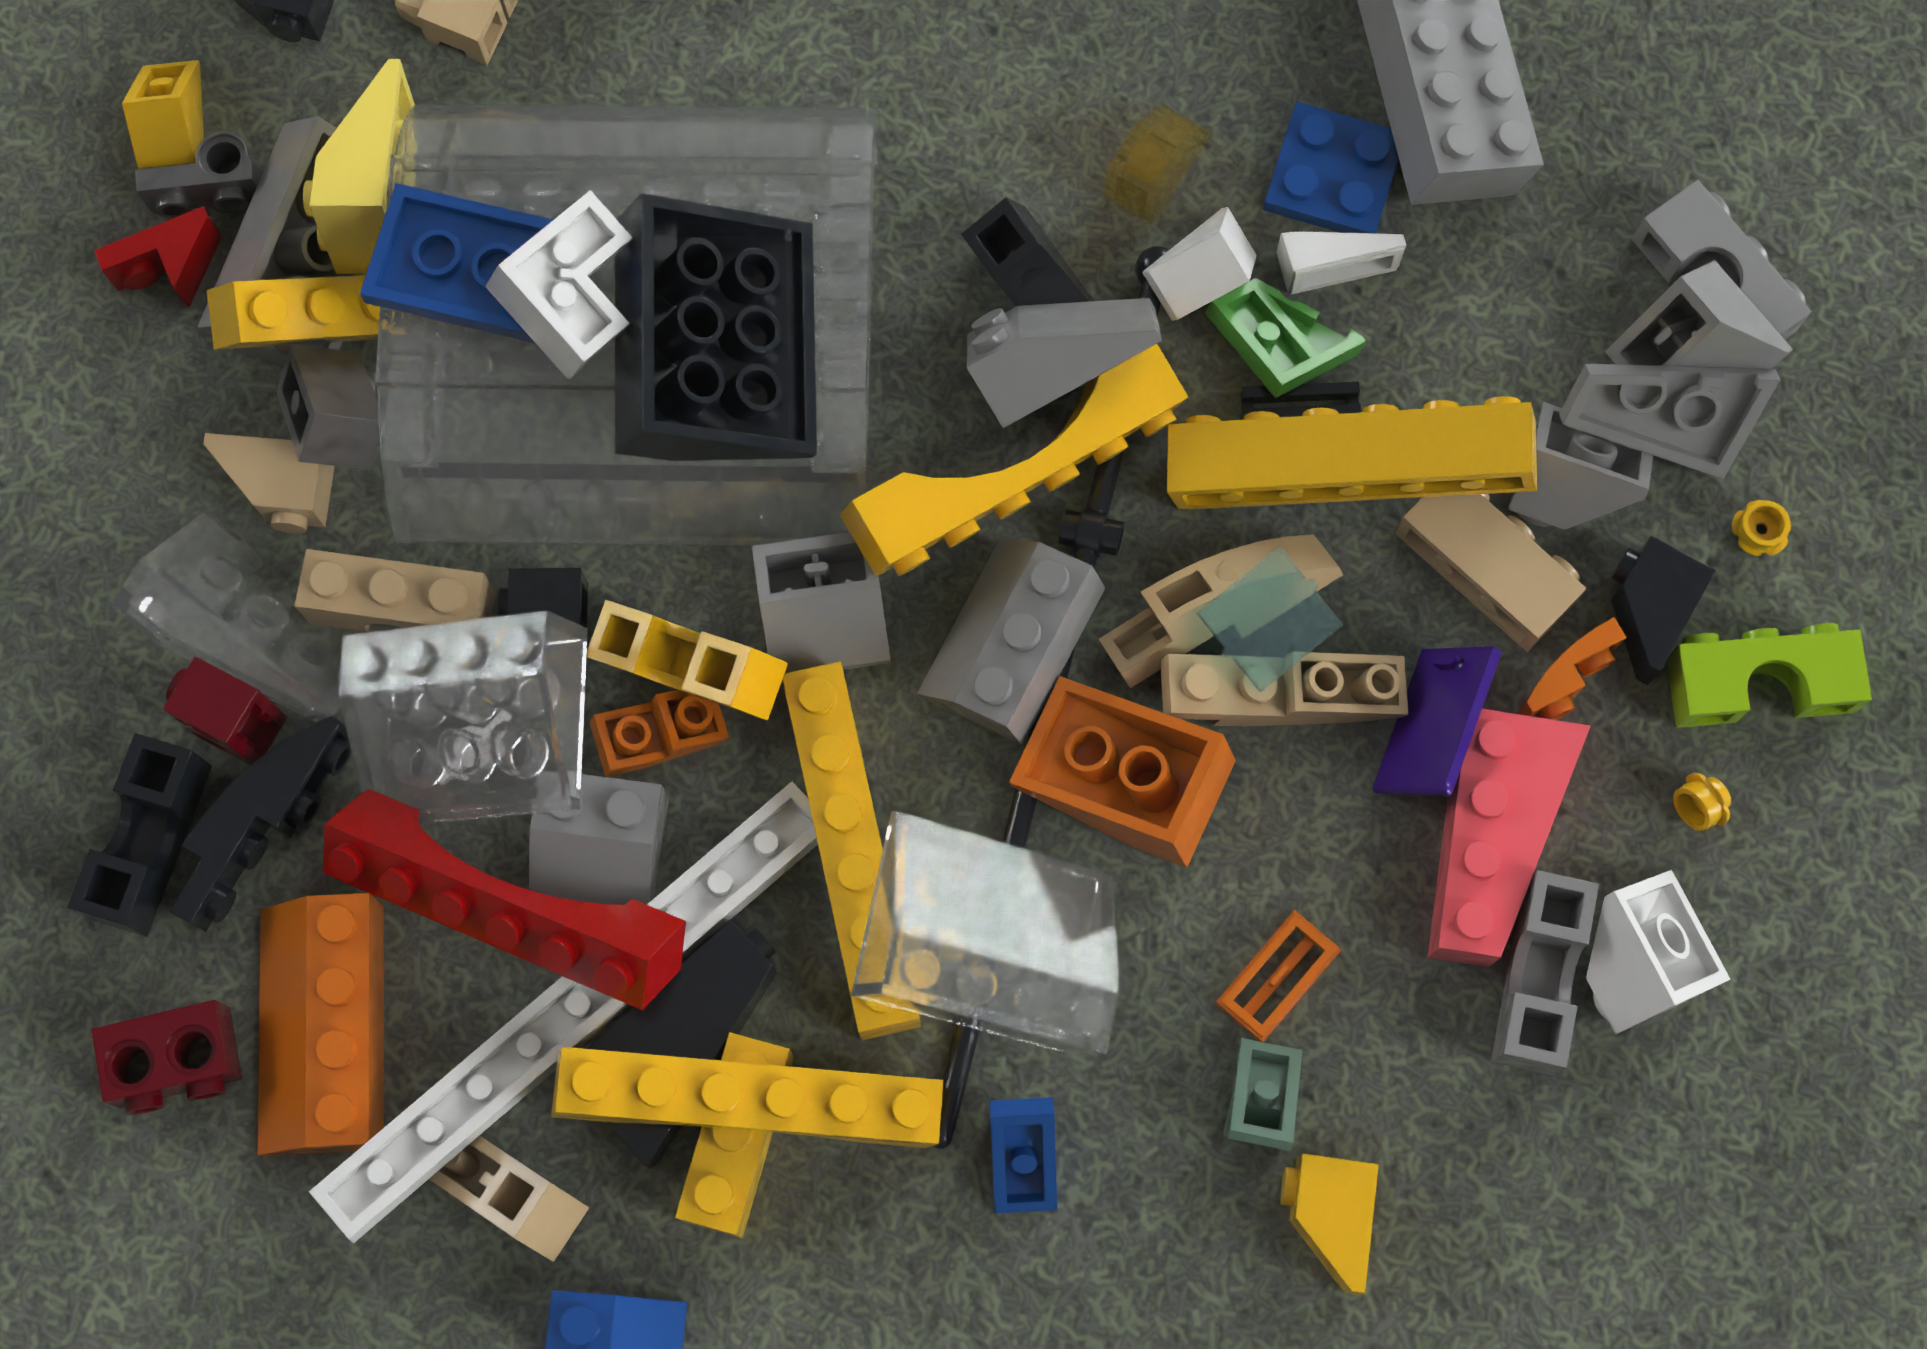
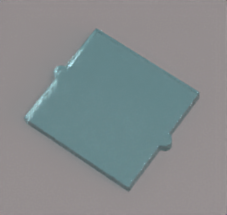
(1269, 619)

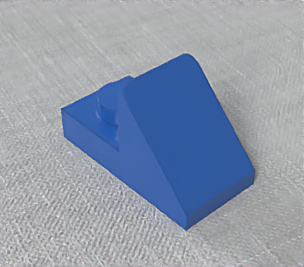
(1023, 1155)

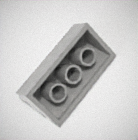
(275, 232)

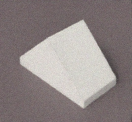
(1202, 266)

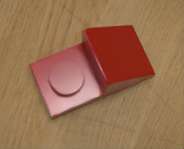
(177, 246)

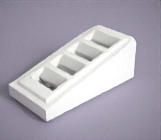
(1333, 258)

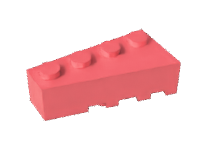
(1498, 830)

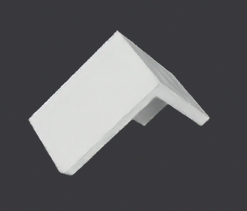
(550, 288)

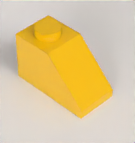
(165, 114)
(1334, 1213)

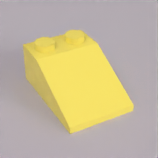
(354, 172)

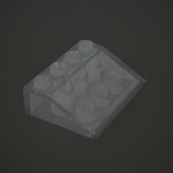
(469, 715)
(991, 938)

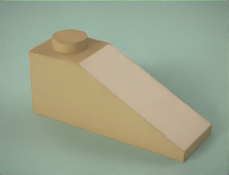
(512, 1197)

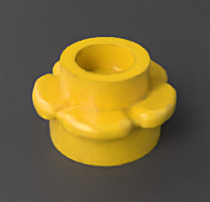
(1769, 515)
(1702, 802)

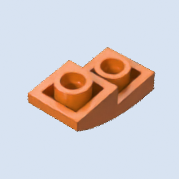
(1562, 682)
(656, 731)

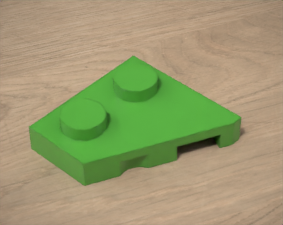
(1279, 336)

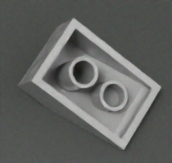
(1050, 349)

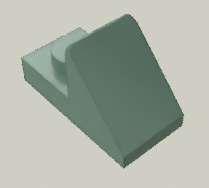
(1264, 1095)

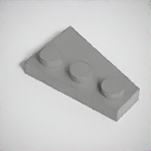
(1672, 411)

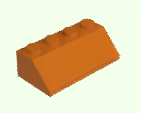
(321, 1024)

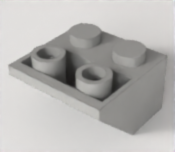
(1701, 324)
(820, 603)

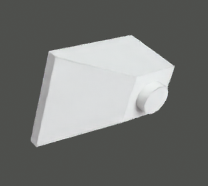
(1649, 953)

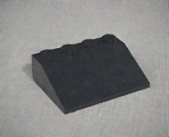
(714, 334)

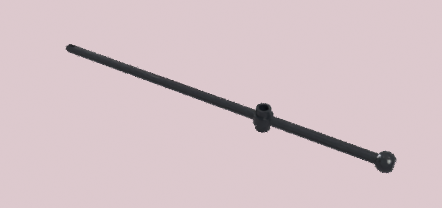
(1090, 535)

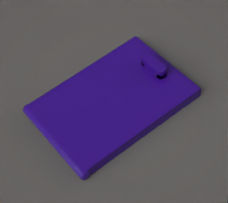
(1441, 719)

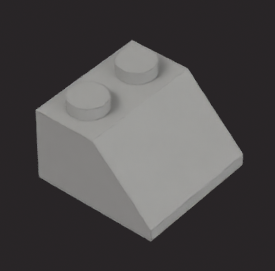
(605, 847)

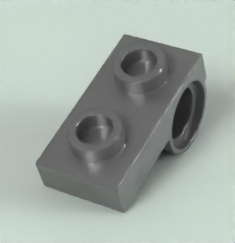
(190, 186)

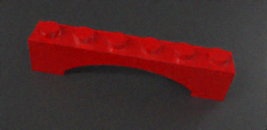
(606, 947)

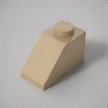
(274, 480)

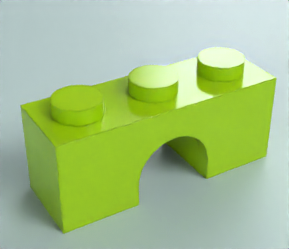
(1819, 667)

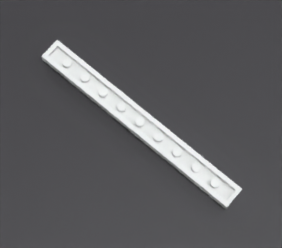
(563, 1016)

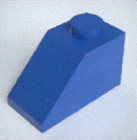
(614, 1322)

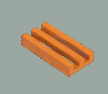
(1244, 1016)

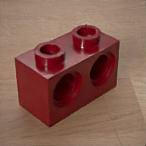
(223, 710)
(166, 1041)

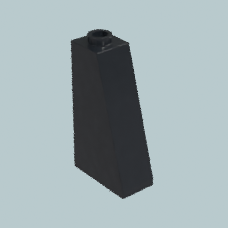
(693, 1018)

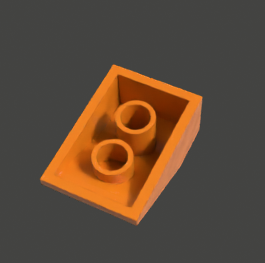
(1125, 769)

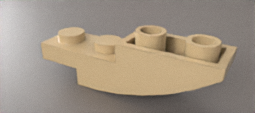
(1171, 619)
(1313, 691)

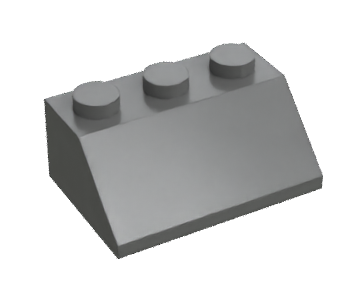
(1013, 637)

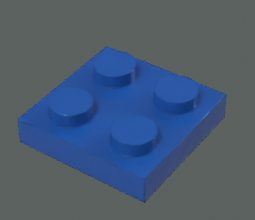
(1333, 171)

